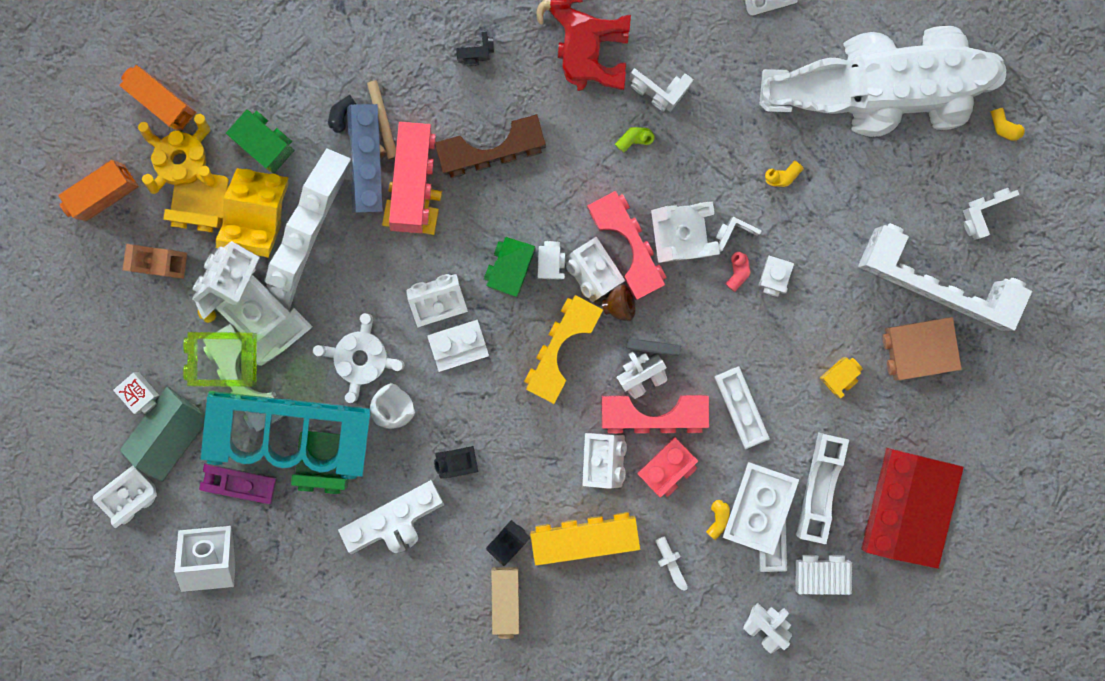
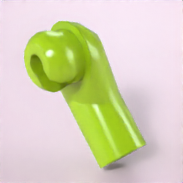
(635, 135)

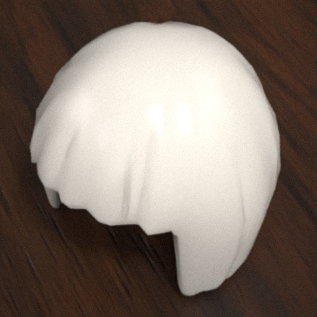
(391, 407)

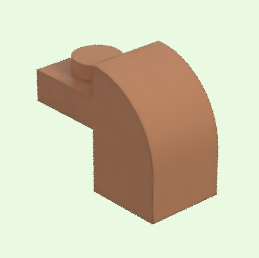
(154, 261)

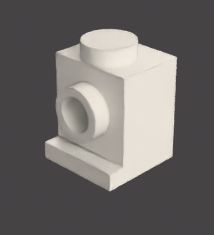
(550, 261)

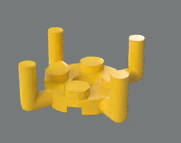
(171, 145)

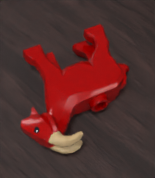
(582, 44)

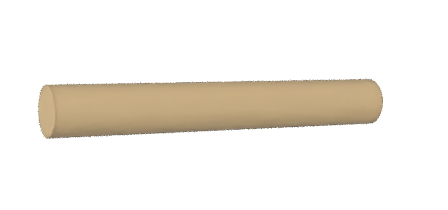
(382, 120)

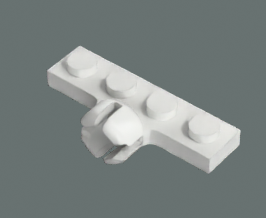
(392, 521)

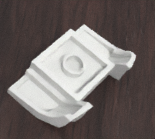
(260, 314)

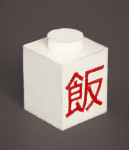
(137, 393)

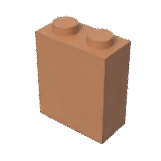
(922, 349)

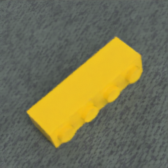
(584, 540)

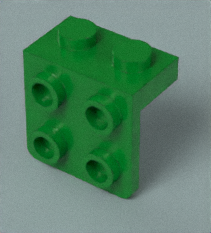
(321, 447)

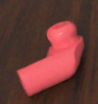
(741, 270)

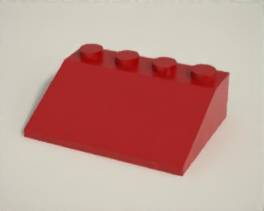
(912, 508)

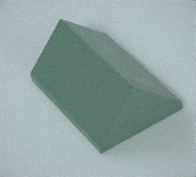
(163, 435)

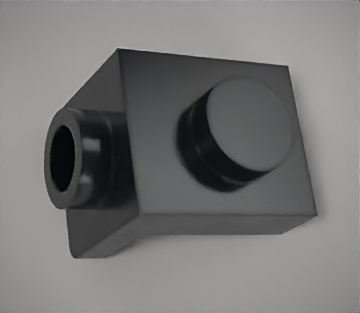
(472, 55)
(508, 543)

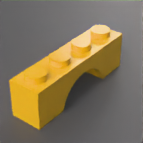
(578, 318)

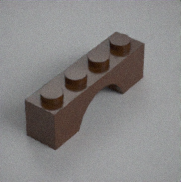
(459, 156)

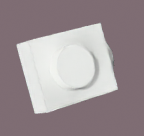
(975, 223)

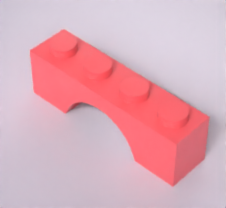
(611, 214)
(688, 413)

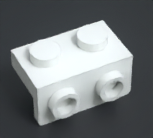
(126, 496)

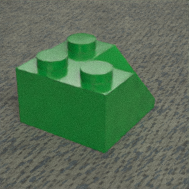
(259, 141)
(510, 267)

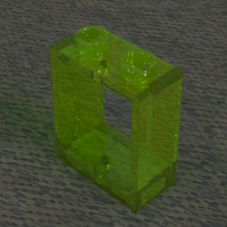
(248, 361)

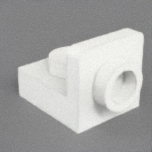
(775, 276)

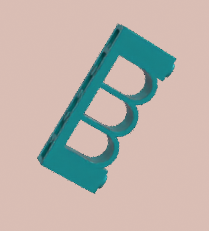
(218, 427)

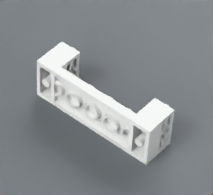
(1000, 310)

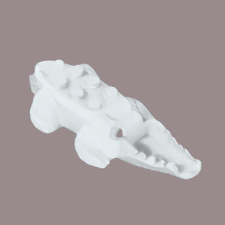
(893, 81)

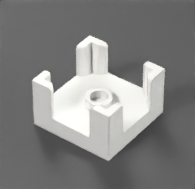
(682, 232)

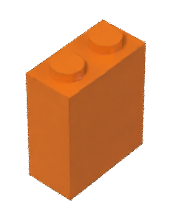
(156, 98)
(97, 191)

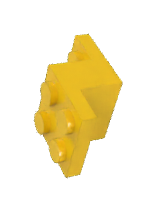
(252, 211)

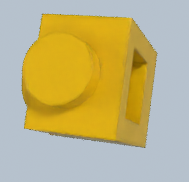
(842, 376)

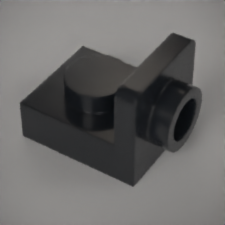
(456, 462)

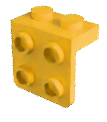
(198, 204)

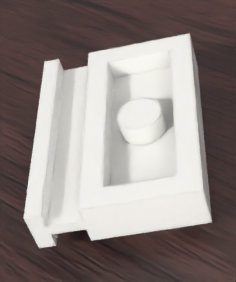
(458, 345)

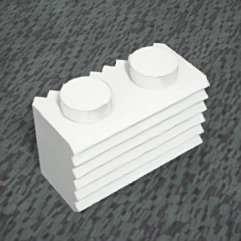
(823, 576)

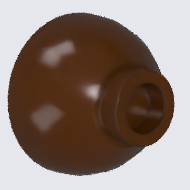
(620, 303)

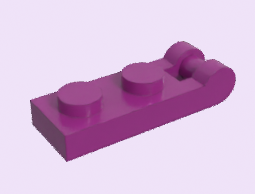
(238, 484)

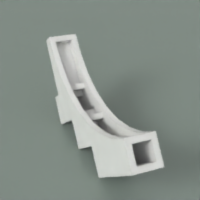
(304, 225)

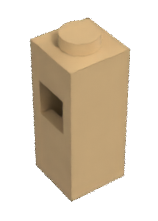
(505, 601)

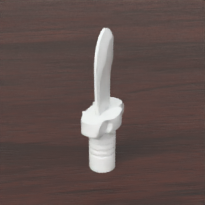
(669, 559)

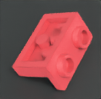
(668, 467)

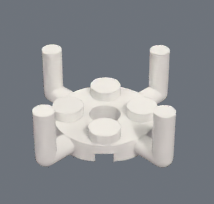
(344, 361)

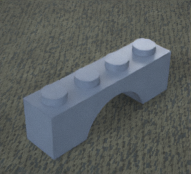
(365, 148)

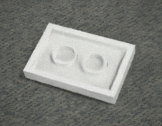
(760, 508)

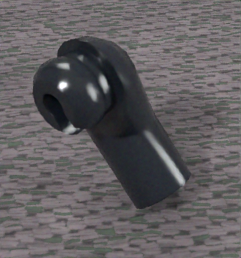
(338, 112)

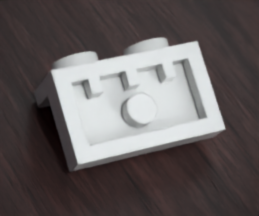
(593, 269)
(436, 300)
(604, 460)

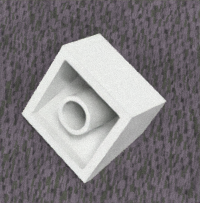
(205, 559)

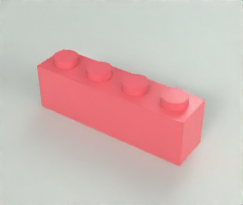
(410, 177)

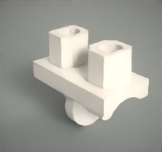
(639, 370)
(771, 623)

